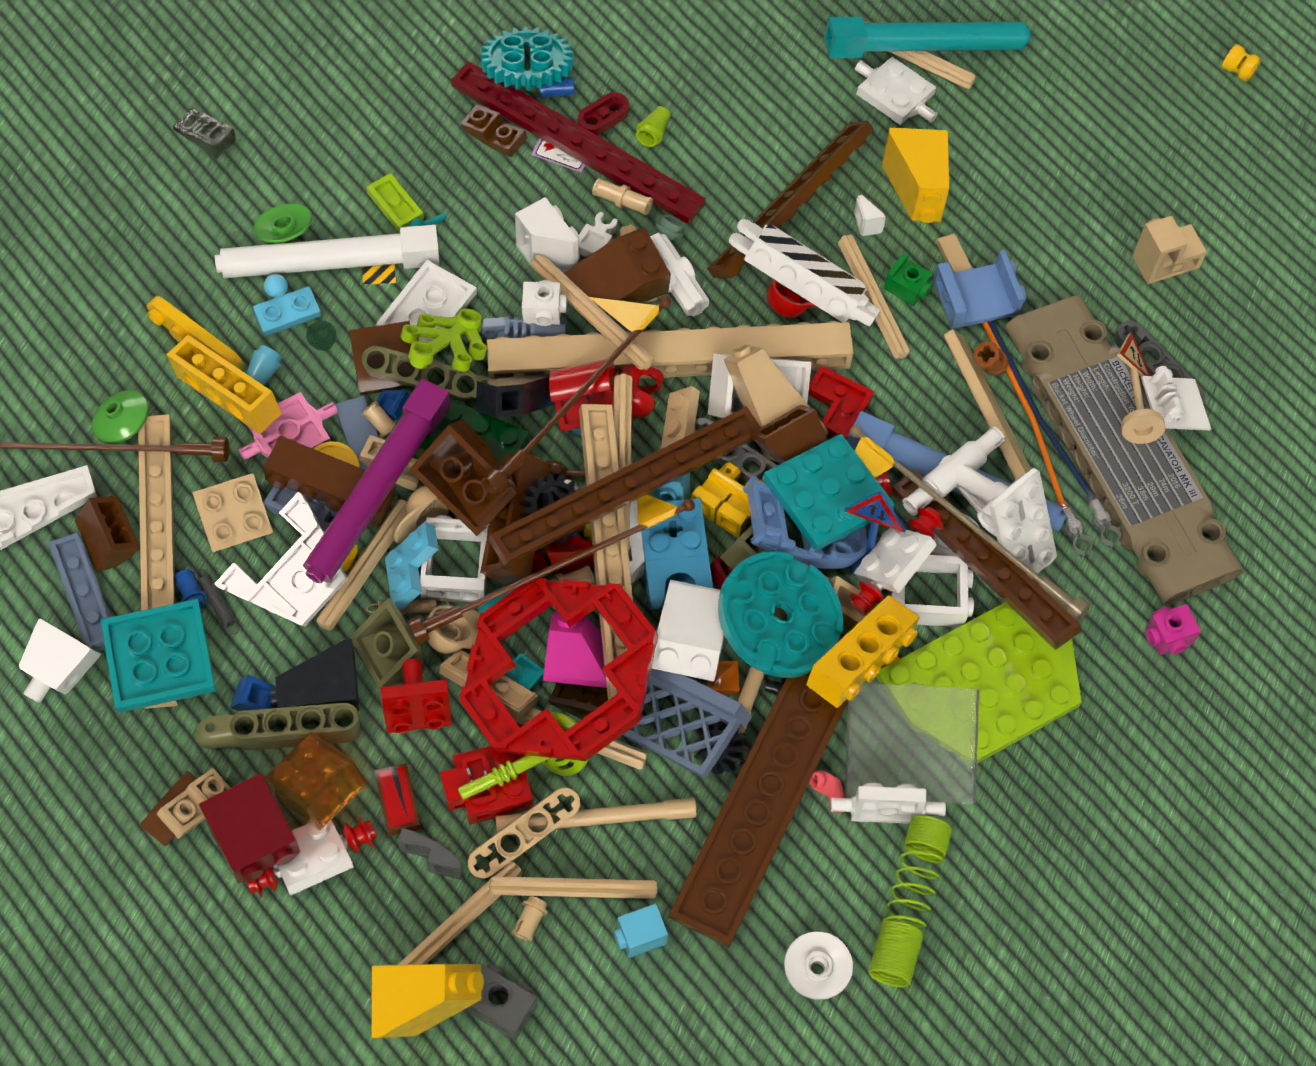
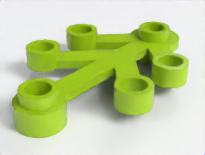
(466, 323)

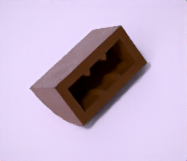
(106, 532)

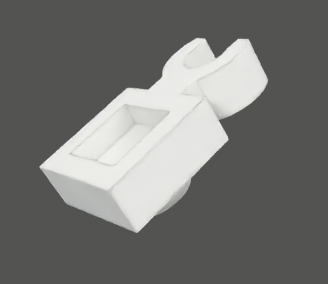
(595, 237)

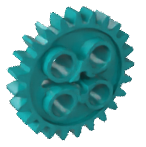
(505, 60)

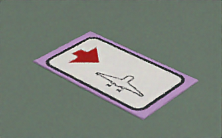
(550, 153)

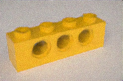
(224, 384)
(863, 652)

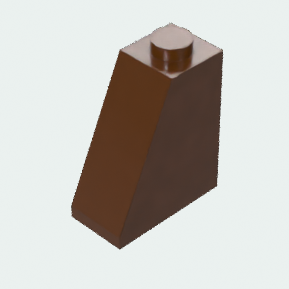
(791, 434)

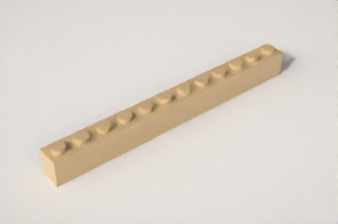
(676, 351)

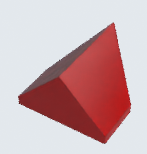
(559, 552)

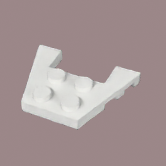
(286, 587)

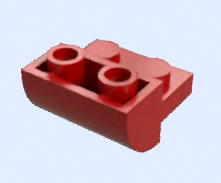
(568, 380)

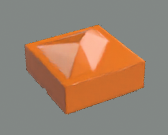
(726, 678)

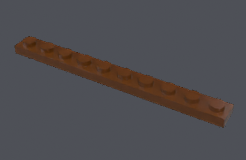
(623, 486)

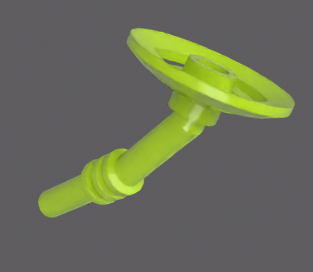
(512, 769)

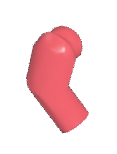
(827, 785)

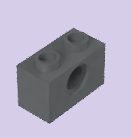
(514, 1013)

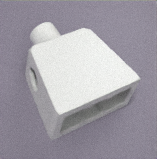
(54, 661)

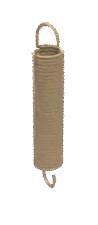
(416, 606)

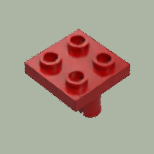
(416, 702)

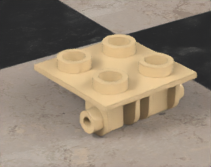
(232, 512)

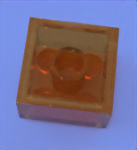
(315, 780)

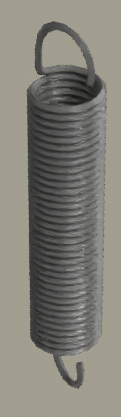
(217, 601)

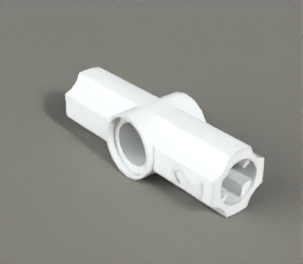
(682, 279)

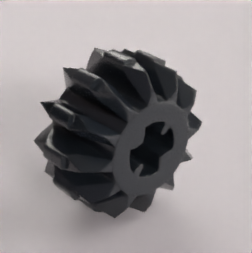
(732, 752)

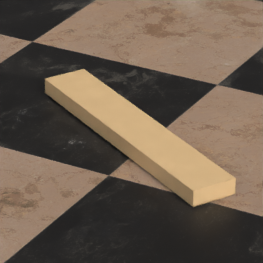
(987, 402)

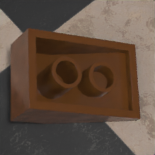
(623, 270)
(454, 473)

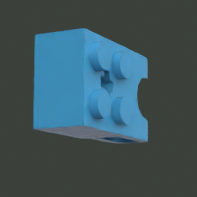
(676, 552)

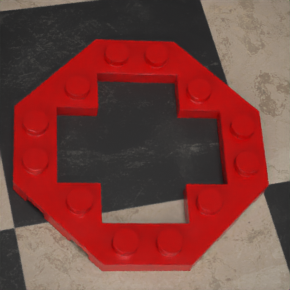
(543, 734)

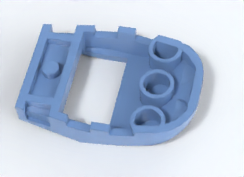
(772, 535)

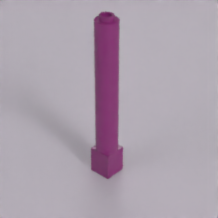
(420, 417)

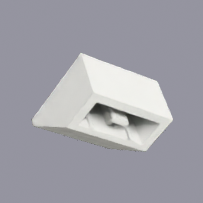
(545, 233)

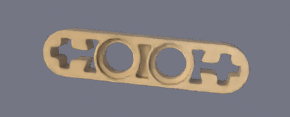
(525, 834)

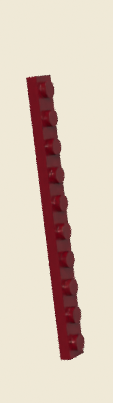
(579, 143)

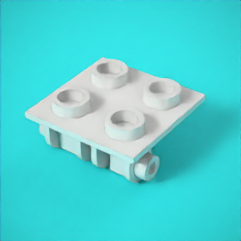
(1176, 400)

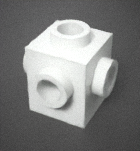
(543, 303)

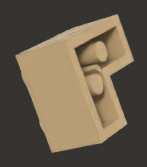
(1167, 250)

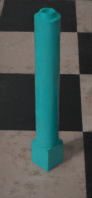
(851, 36)

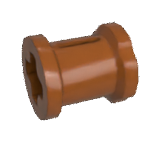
(994, 365)

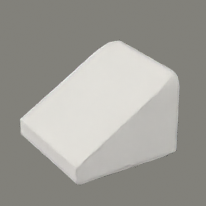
(868, 217)

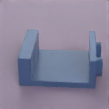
(980, 292)

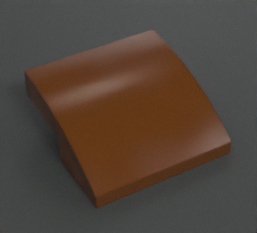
(383, 336)

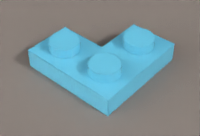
(404, 562)

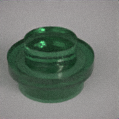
(321, 335)

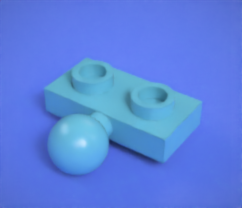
(284, 309)

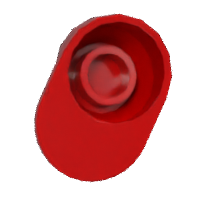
(785, 301)

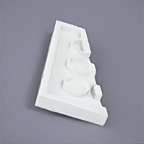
(42, 502)

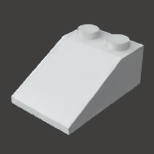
(723, 394)

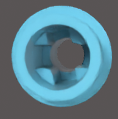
(264, 364)

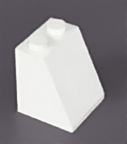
(689, 632)

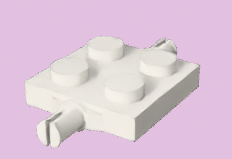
(896, 91)
(887, 804)

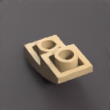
(184, 811)

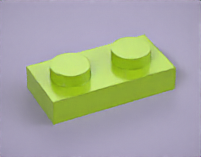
(394, 202)

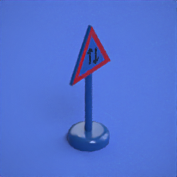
(878, 511)

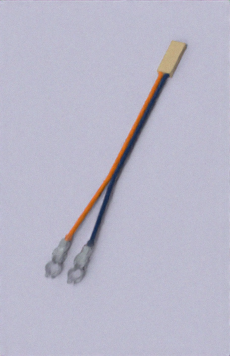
(1073, 526)

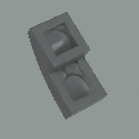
(439, 858)

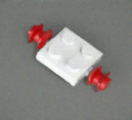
(895, 559)
(320, 856)

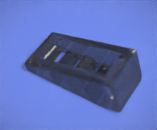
(216, 146)

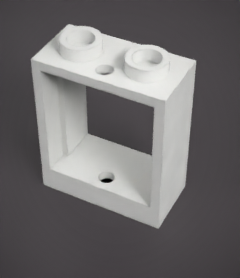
(453, 588)
(944, 615)

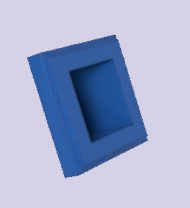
(393, 401)
(251, 694)

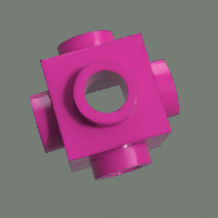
(1172, 630)

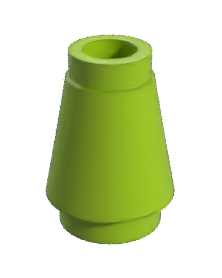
(652, 128)

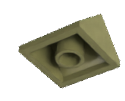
(385, 644)

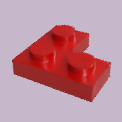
(844, 398)

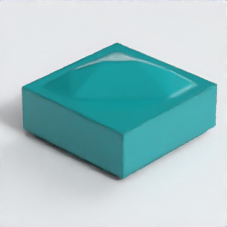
(526, 672)

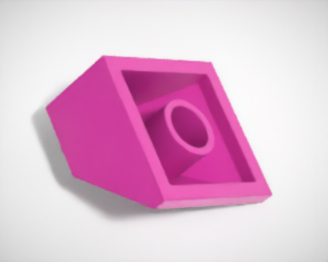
(574, 653)

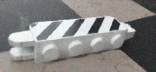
(804, 272)

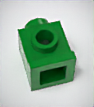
(908, 281)

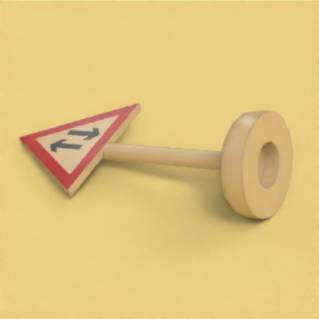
(1141, 424)

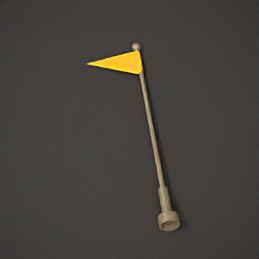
(880, 461)

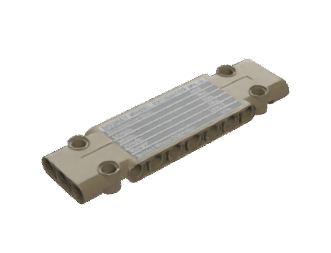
(1142, 485)

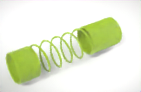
(901, 940)

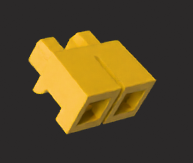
(725, 500)

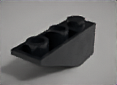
(513, 395)

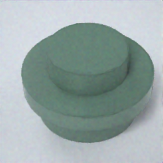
(670, 226)

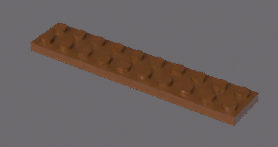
(757, 812)

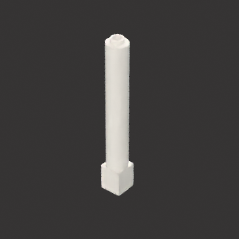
(409, 247)

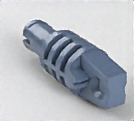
(517, 328)

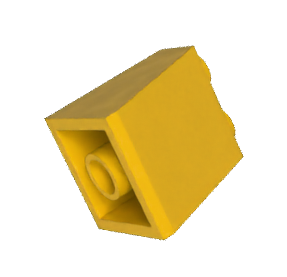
(919, 170)
(421, 996)

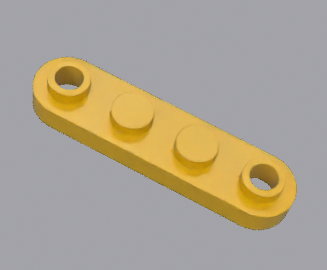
(180, 326)

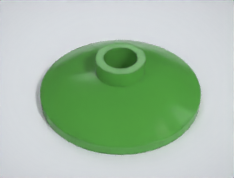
(282, 223)
(120, 417)

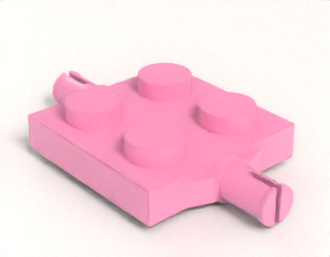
(297, 422)

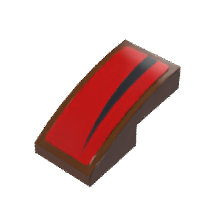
(397, 799)

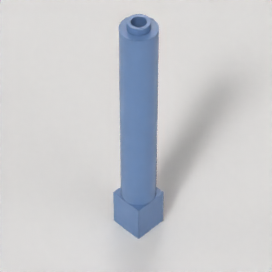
(923, 458)

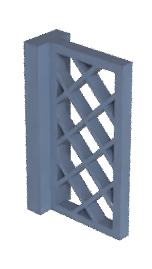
(695, 696)

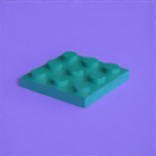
(820, 486)
(157, 655)

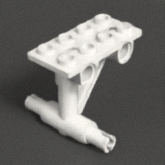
(1011, 513)

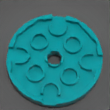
(765, 641)

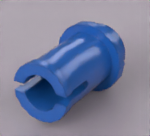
(562, 88)
(189, 587)

